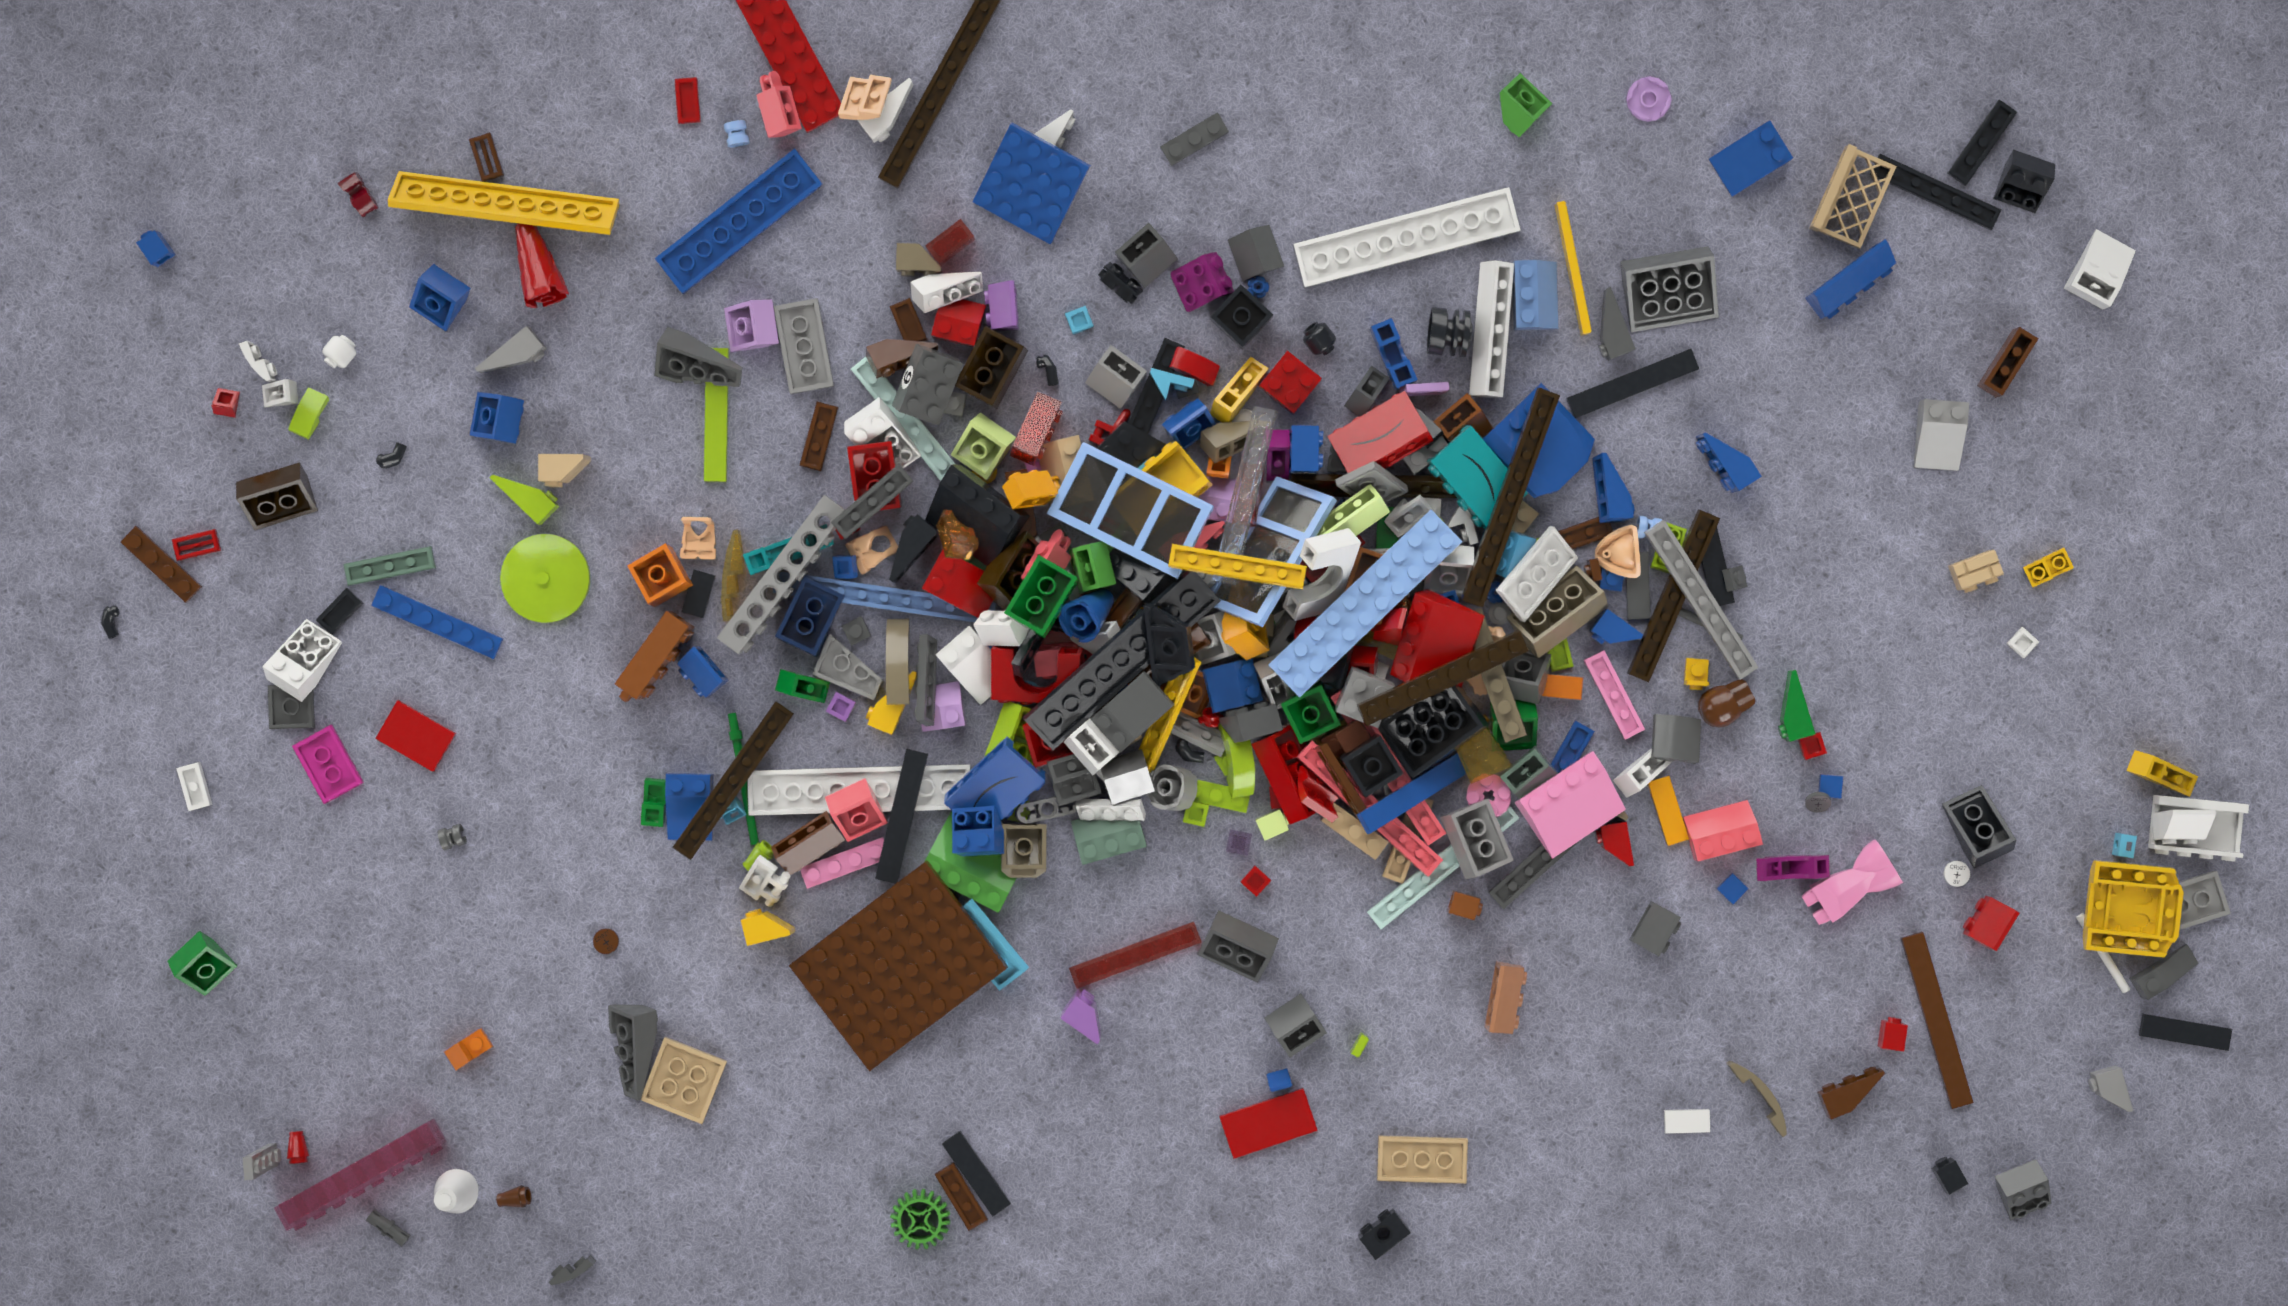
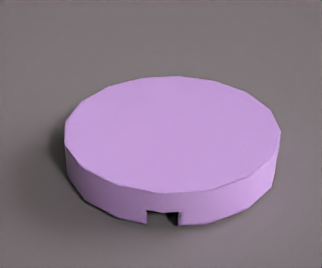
(1642, 103)

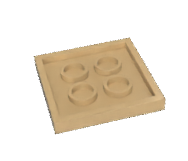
(683, 1080)

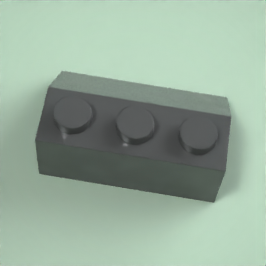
(1238, 946)

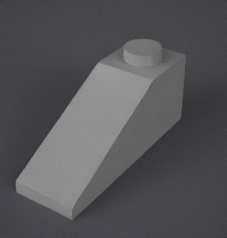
(517, 351)

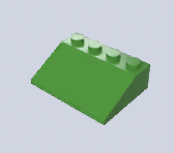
(971, 876)

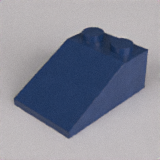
(810, 616)

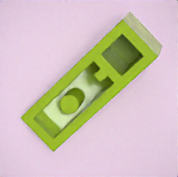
(533, 501)

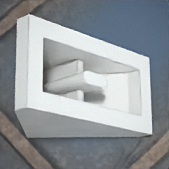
(280, 393)

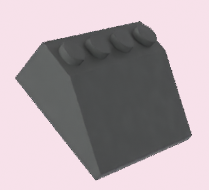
(1670, 288)

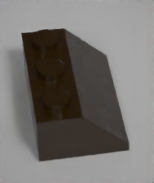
(991, 367)
(276, 496)

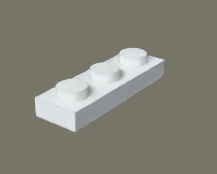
(1104, 810)

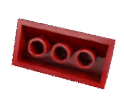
(1278, 759)

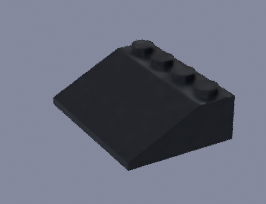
(978, 508)
(1432, 729)

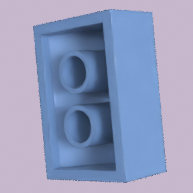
(1535, 295)

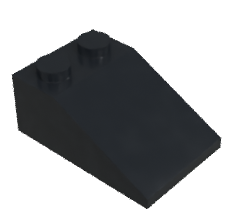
(913, 542)
(1979, 826)

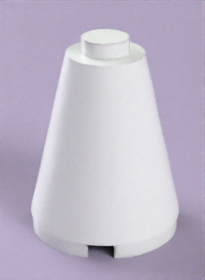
(455, 1191)

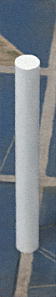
(2111, 966)

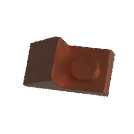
(1347, 738)

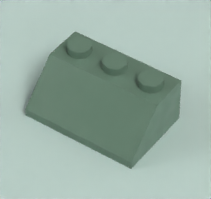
(1106, 838)

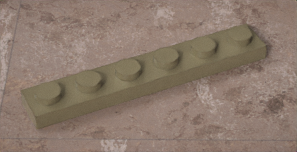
(1500, 692)

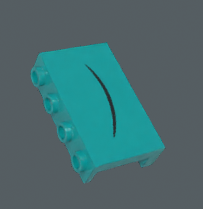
(1471, 474)

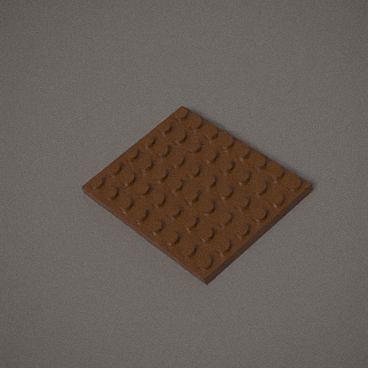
(898, 965)

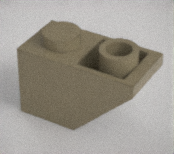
(913, 259)

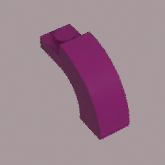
(1792, 867)

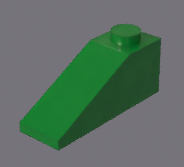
(1794, 712)

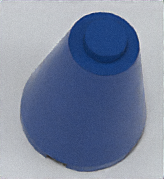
(1086, 614)

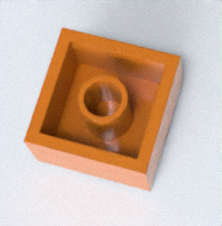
(660, 575)

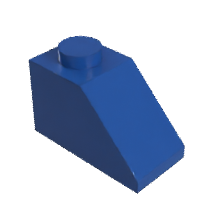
(1612, 629)

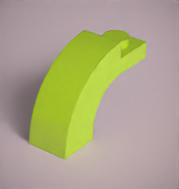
(1240, 766)

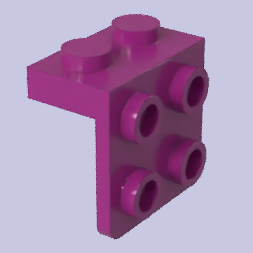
(1201, 281)

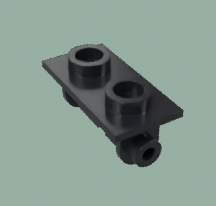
(1114, 276)

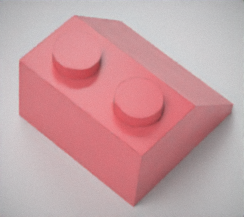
(856, 810)

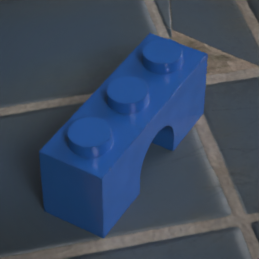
(1392, 354)

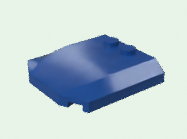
(1562, 452)

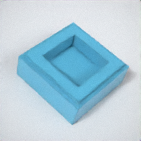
(1079, 320)

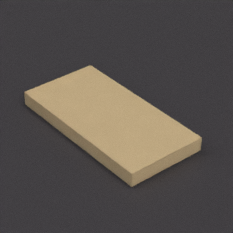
(1422, 1159)

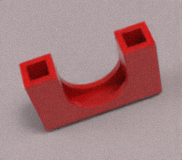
(1009, 687)

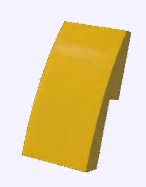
(2048, 567)

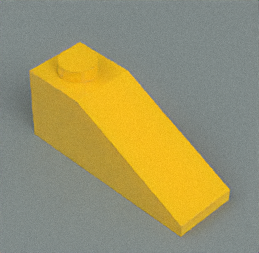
(1238, 391)
(886, 716)
(2162, 773)

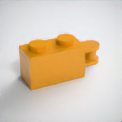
(1031, 488)

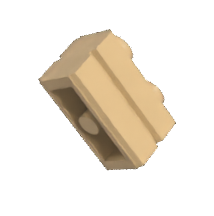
(1975, 570)

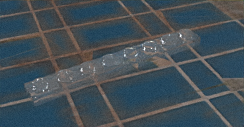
(1247, 485)

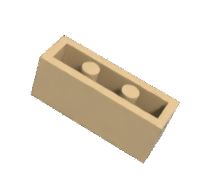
(1353, 831)

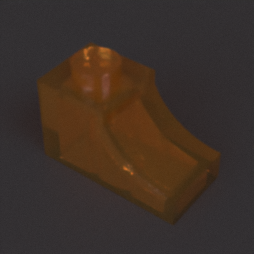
(955, 537)

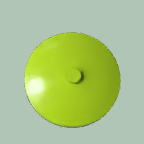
(545, 578)

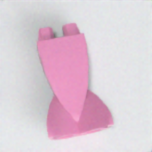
(1846, 888)

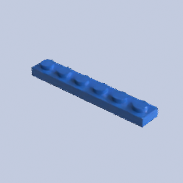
(437, 622)

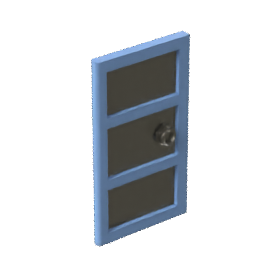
(1128, 508)
(1283, 523)

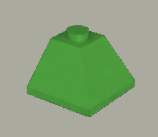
(1521, 104)

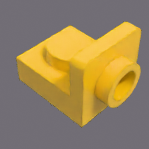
(1696, 673)

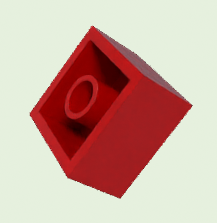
(1290, 382)

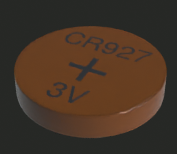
(606, 941)

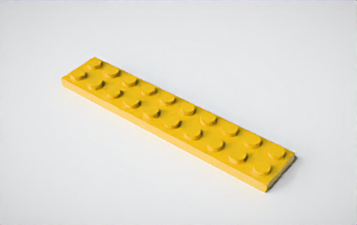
(503, 203)

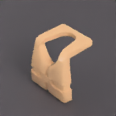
(698, 546)
(865, 556)

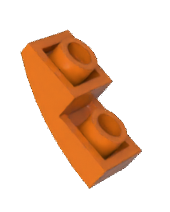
(1564, 687)

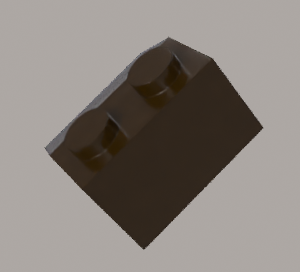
(1004, 573)

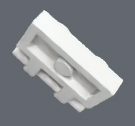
(759, 876)

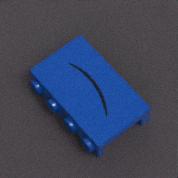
(997, 780)

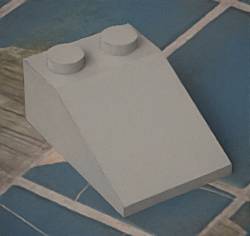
(1940, 434)

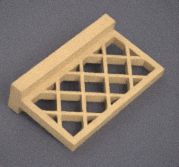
(1835, 188)

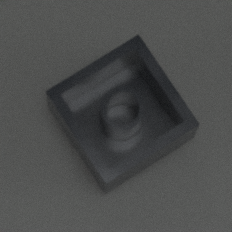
(1241, 317)
(1371, 765)

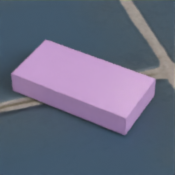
(1425, 389)

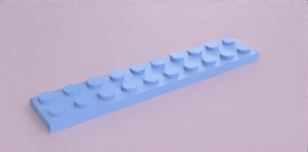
(1365, 603)

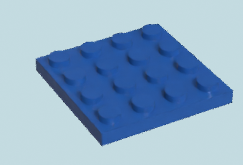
(1031, 183)

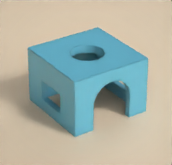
(736, 805)
(2122, 840)

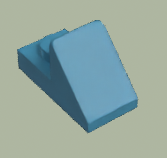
(1164, 379)

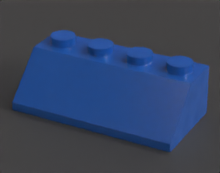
(1853, 278)

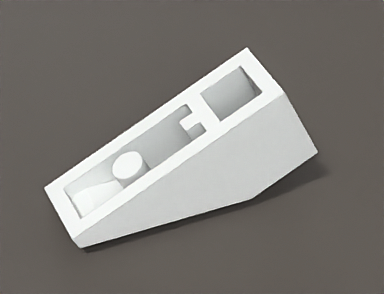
(879, 128)
(1639, 774)

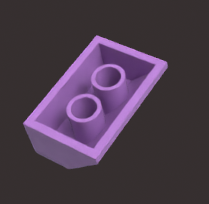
(1083, 1015)

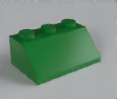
(1041, 596)

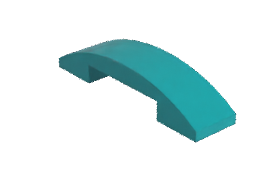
(762, 558)

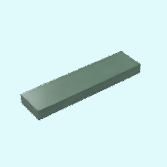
(389, 566)

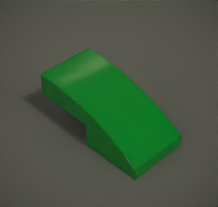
(653, 803)

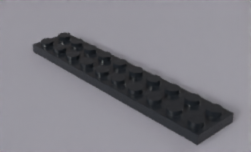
(1114, 663)

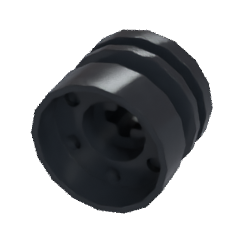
(1448, 332)

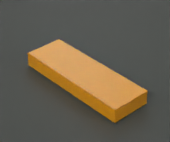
(1668, 810)

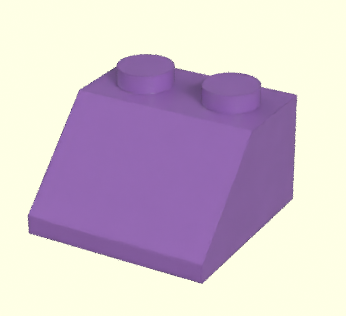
(1002, 305)

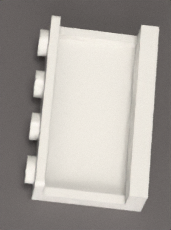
(2224, 833)

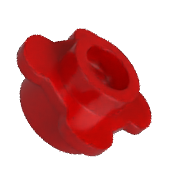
(1210, 719)

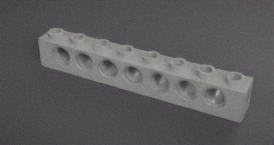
(730, 634)

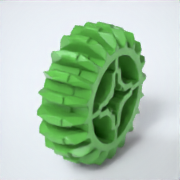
(927, 1226)

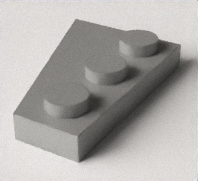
(846, 670)

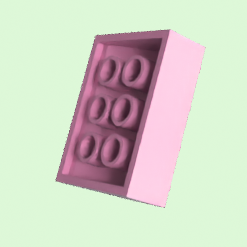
(1571, 804)

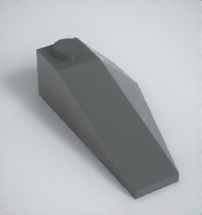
(688, 359)
(636, 1037)

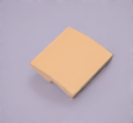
(864, 98)

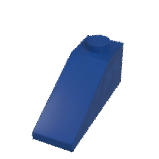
(1612, 495)

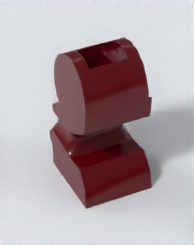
(359, 194)

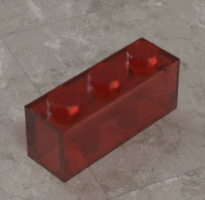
(1036, 429)

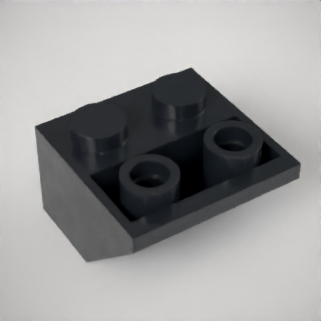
(2025, 181)

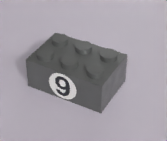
(927, 384)

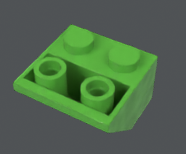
(1092, 566)

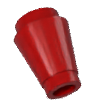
(297, 1148)

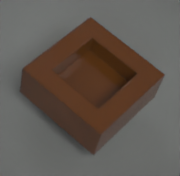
(1593, 570)

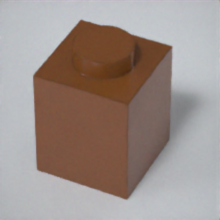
(1464, 905)

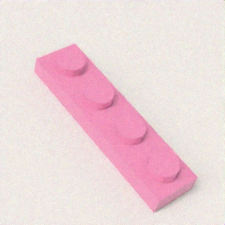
(1614, 694)
(842, 863)

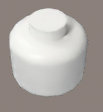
(339, 351)

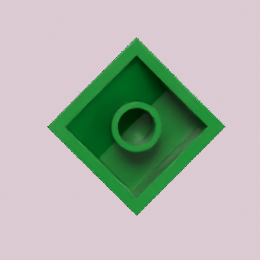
(1311, 713)
(1530, 720)
(201, 963)

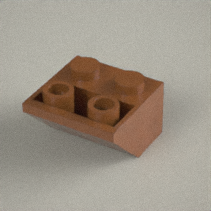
(1460, 414)

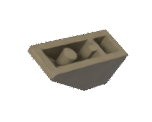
(1224, 439)

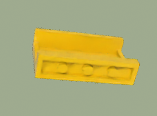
(1178, 470)

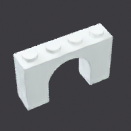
(1333, 550)

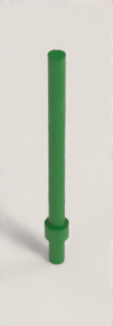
(736, 736)

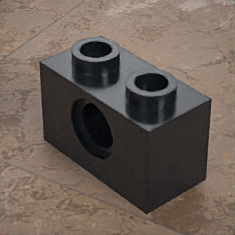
(1380, 1245)

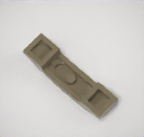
(897, 661)
(1776, 1117)

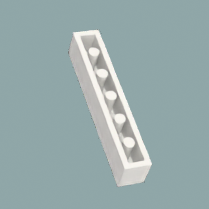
(1491, 329)

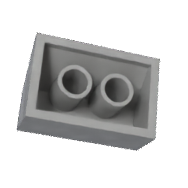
(1476, 839)

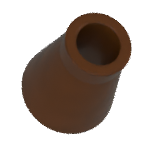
(515, 1197)

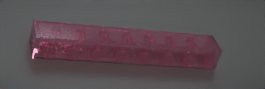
(360, 1174)

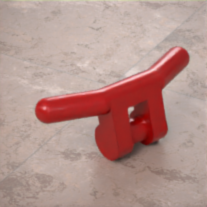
(1101, 426)

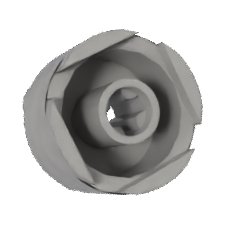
(1173, 787)

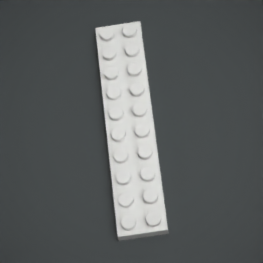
(1406, 237)
(805, 789)

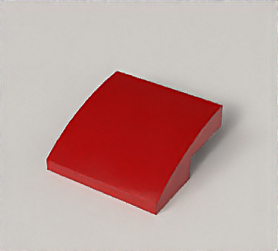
(1316, 794)

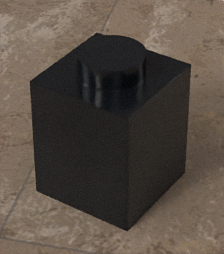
(1949, 1175)

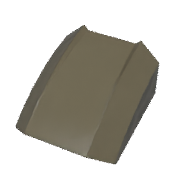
(1024, 850)

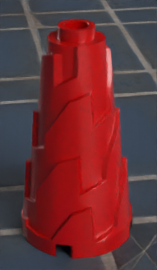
(538, 270)

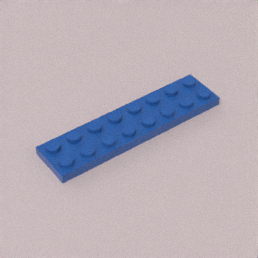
(738, 221)

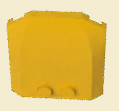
(2132, 909)

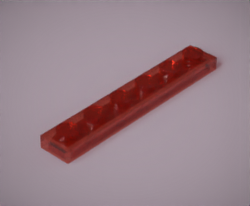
(1135, 954)

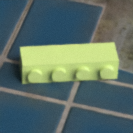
(1356, 512)

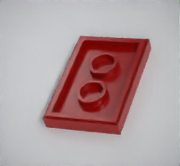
(415, 735)

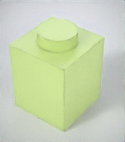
(1272, 824)

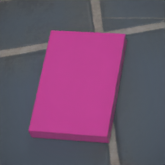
(327, 764)

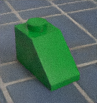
(802, 686)

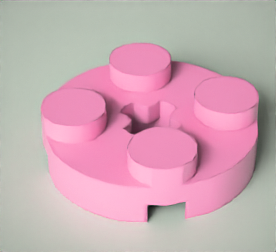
(1492, 783)

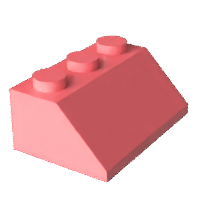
(1722, 830)

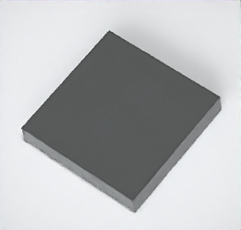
(289, 712)

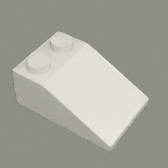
(969, 663)

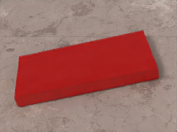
(1268, 1123)

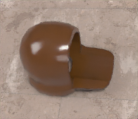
(1725, 703)

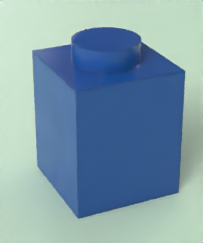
(155, 248)

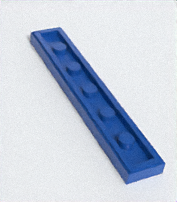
(1411, 794)

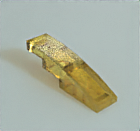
(733, 566)

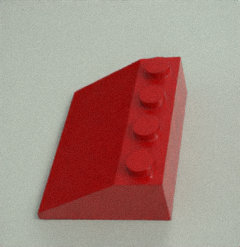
(1434, 635)

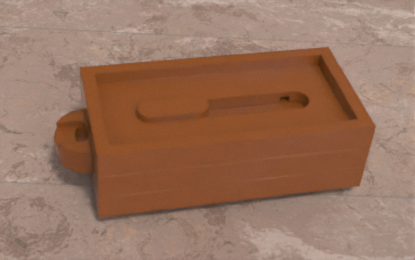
(653, 657)

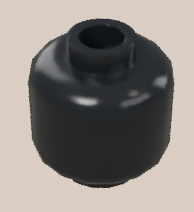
(1319, 338)

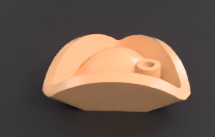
(1620, 552)

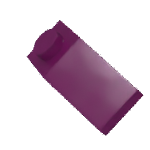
(1278, 455)

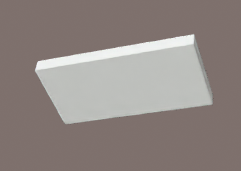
(1537, 574)

